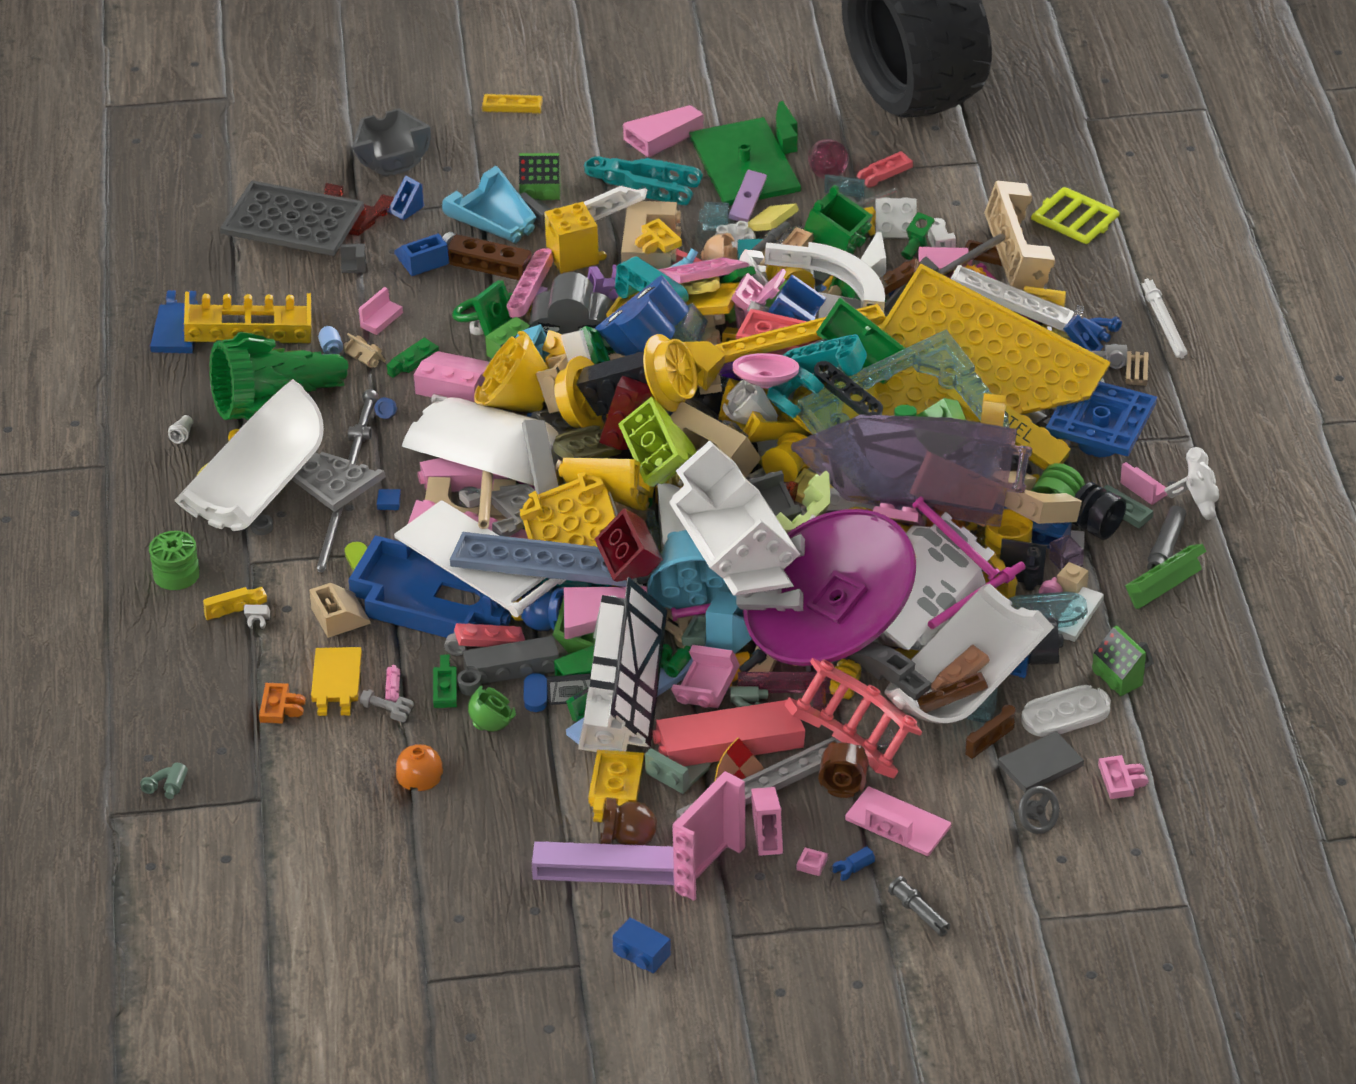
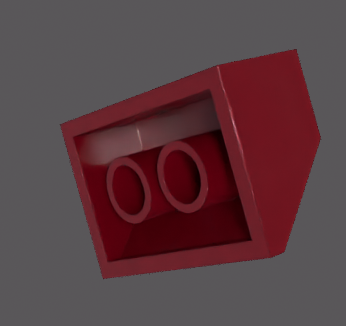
(627, 398)
(628, 547)

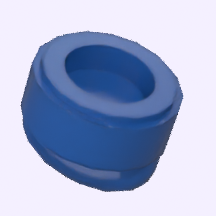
(385, 408)

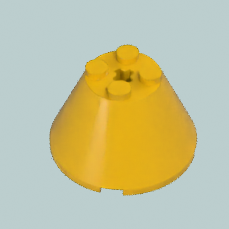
(512, 377)

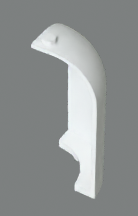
(476, 437)
(256, 461)
(993, 628)

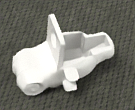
(1199, 482)

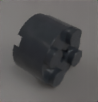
(1048, 649)

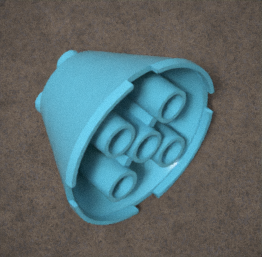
(683, 575)

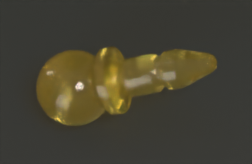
(980, 534)

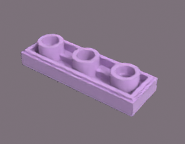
(747, 196)

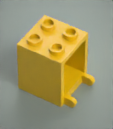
(572, 237)

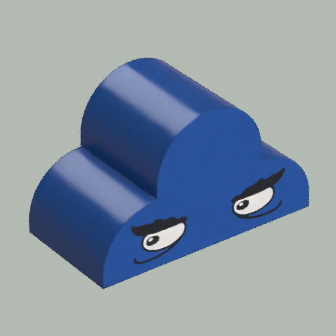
(648, 313)

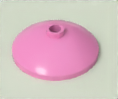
(765, 369)

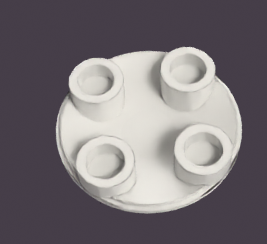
(738, 230)

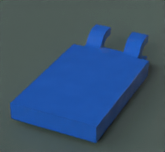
(169, 326)

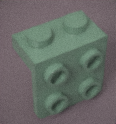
(673, 773)

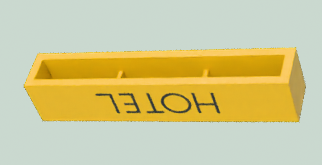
(1045, 448)

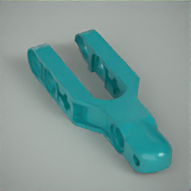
(642, 173)
(779, 394)

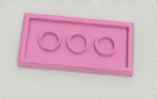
(703, 269)

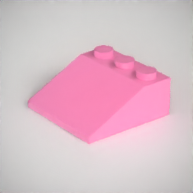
(449, 376)

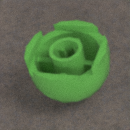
(490, 710)

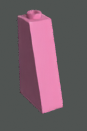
(662, 130)
(460, 474)
(582, 607)

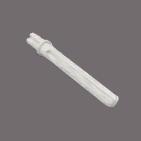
(1153, 296)

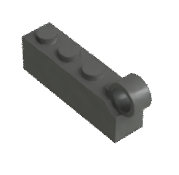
(506, 662)

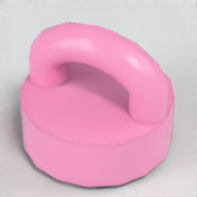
(1050, 586)

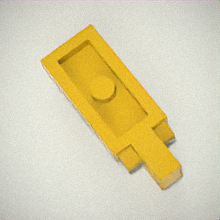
(233, 602)

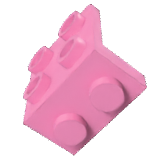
(752, 290)

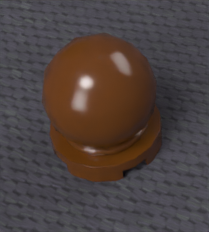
(627, 824)

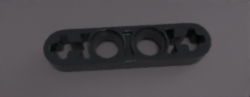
(850, 389)

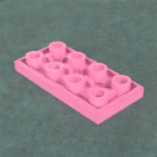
(906, 516)

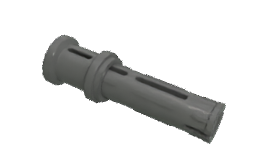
(912, 900)

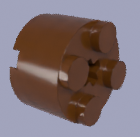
(843, 769)

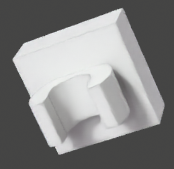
(257, 612)

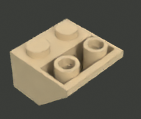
(337, 609)

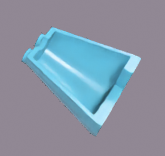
(492, 208)

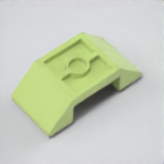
(815, 500)

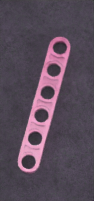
(530, 283)

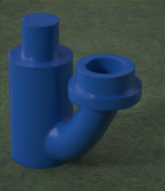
(1096, 324)

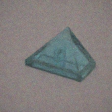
(847, 186)

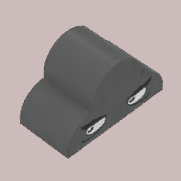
(569, 305)

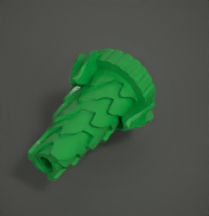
(249, 372)

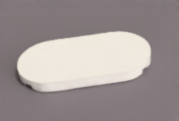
(1066, 710)

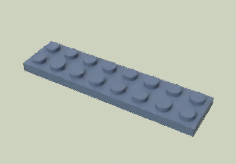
(531, 558)

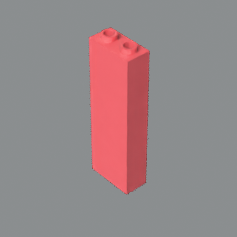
(708, 735)

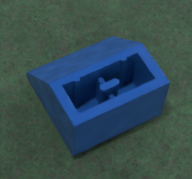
(423, 254)

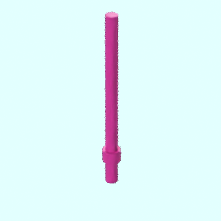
(1004, 576)

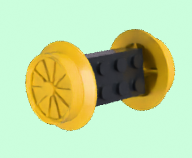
(587, 389)

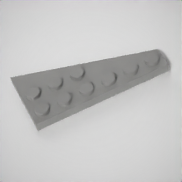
(335, 479)

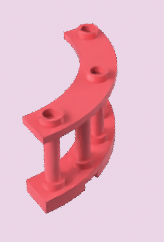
(847, 733)

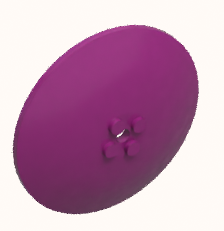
(847, 556)

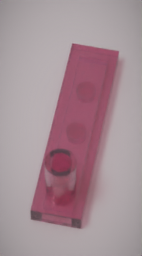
(787, 683)

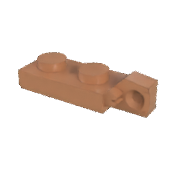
(963, 666)

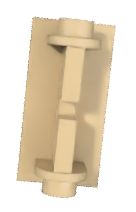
(357, 346)

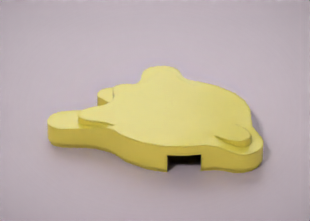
(702, 286)

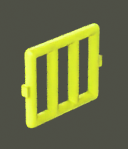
(1071, 231)

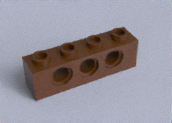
(488, 257)

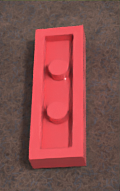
(487, 635)

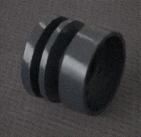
(1099, 511)

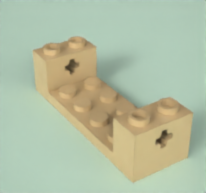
(1021, 262)

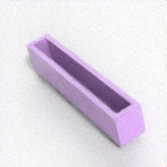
(603, 863)

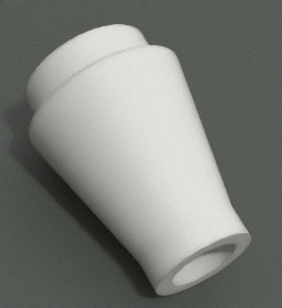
(180, 430)

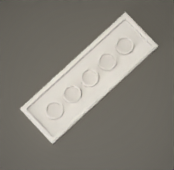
(1014, 298)

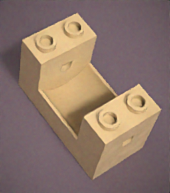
(641, 214)
(703, 428)

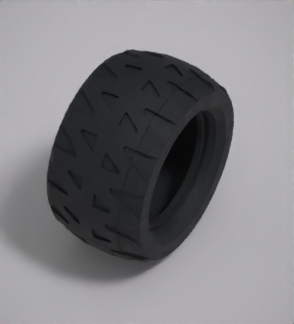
(919, 52)

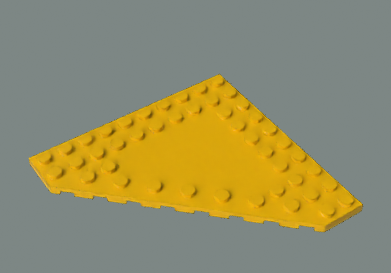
(1008, 350)

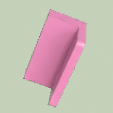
(379, 312)
(1142, 484)

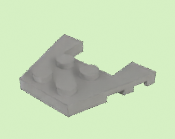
(508, 502)
(774, 598)

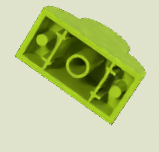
(656, 442)

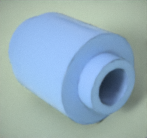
(330, 340)

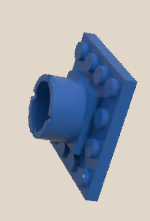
(1105, 422)

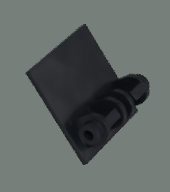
(1031, 555)

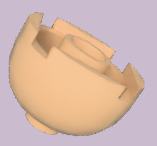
(719, 247)

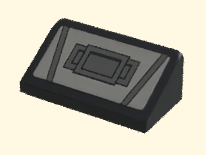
(564, 687)

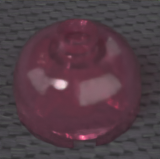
(828, 158)

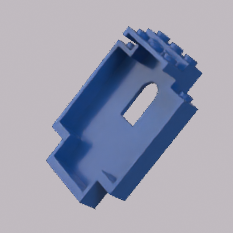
(402, 591)

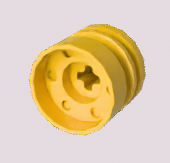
(1013, 527)

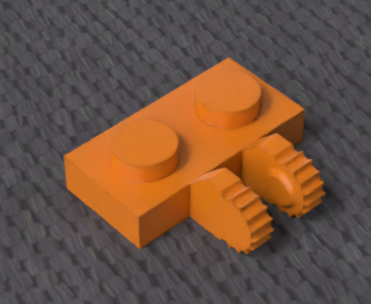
(278, 702)

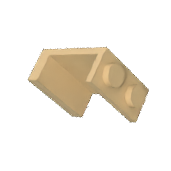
(547, 380)

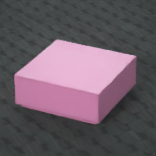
(812, 861)

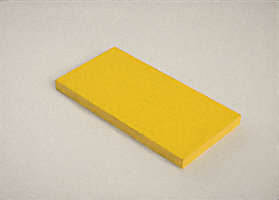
(707, 303)

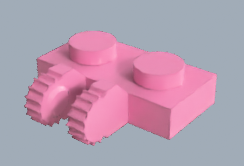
(1121, 778)

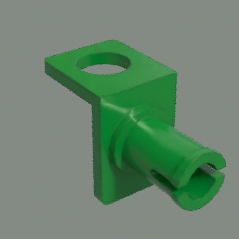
(916, 235)

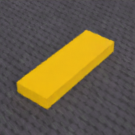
(512, 103)

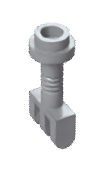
(399, 710)

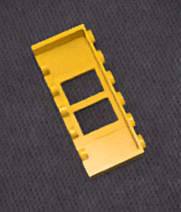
(205, 323)

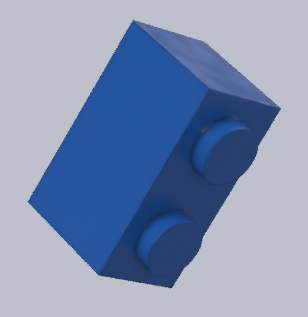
(641, 945)

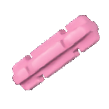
(392, 683)

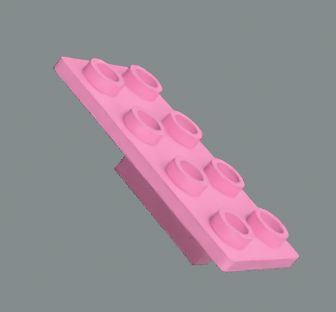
(898, 821)

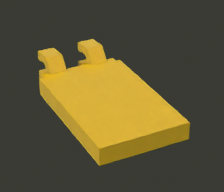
(336, 678)
(614, 776)

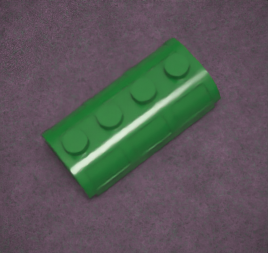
(846, 321)

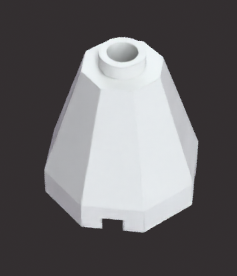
(748, 398)

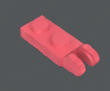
(885, 169)

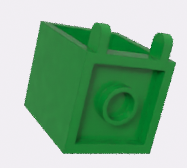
(838, 222)

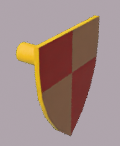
(738, 761)

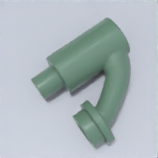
(742, 694)
(175, 778)

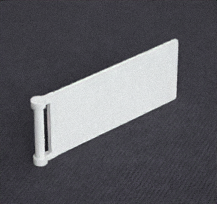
(436, 536)

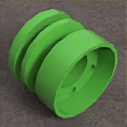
(1059, 479)
(174, 560)

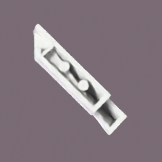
(614, 201)

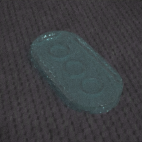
(1064, 606)

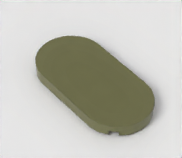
(583, 444)

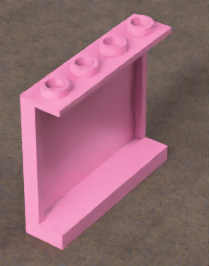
(707, 830)

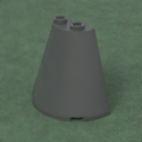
(391, 143)

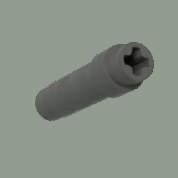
(1167, 537)

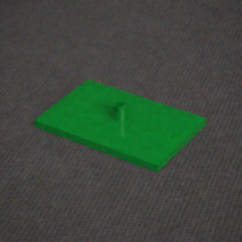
(739, 146)

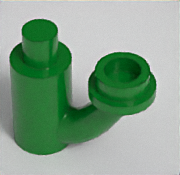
(676, 662)

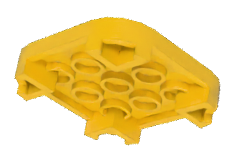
(569, 512)

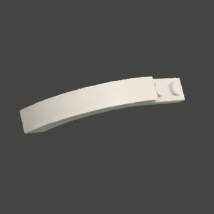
(833, 262)

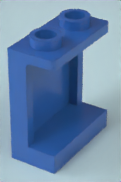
(797, 301)

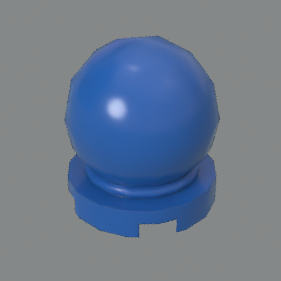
(544, 611)

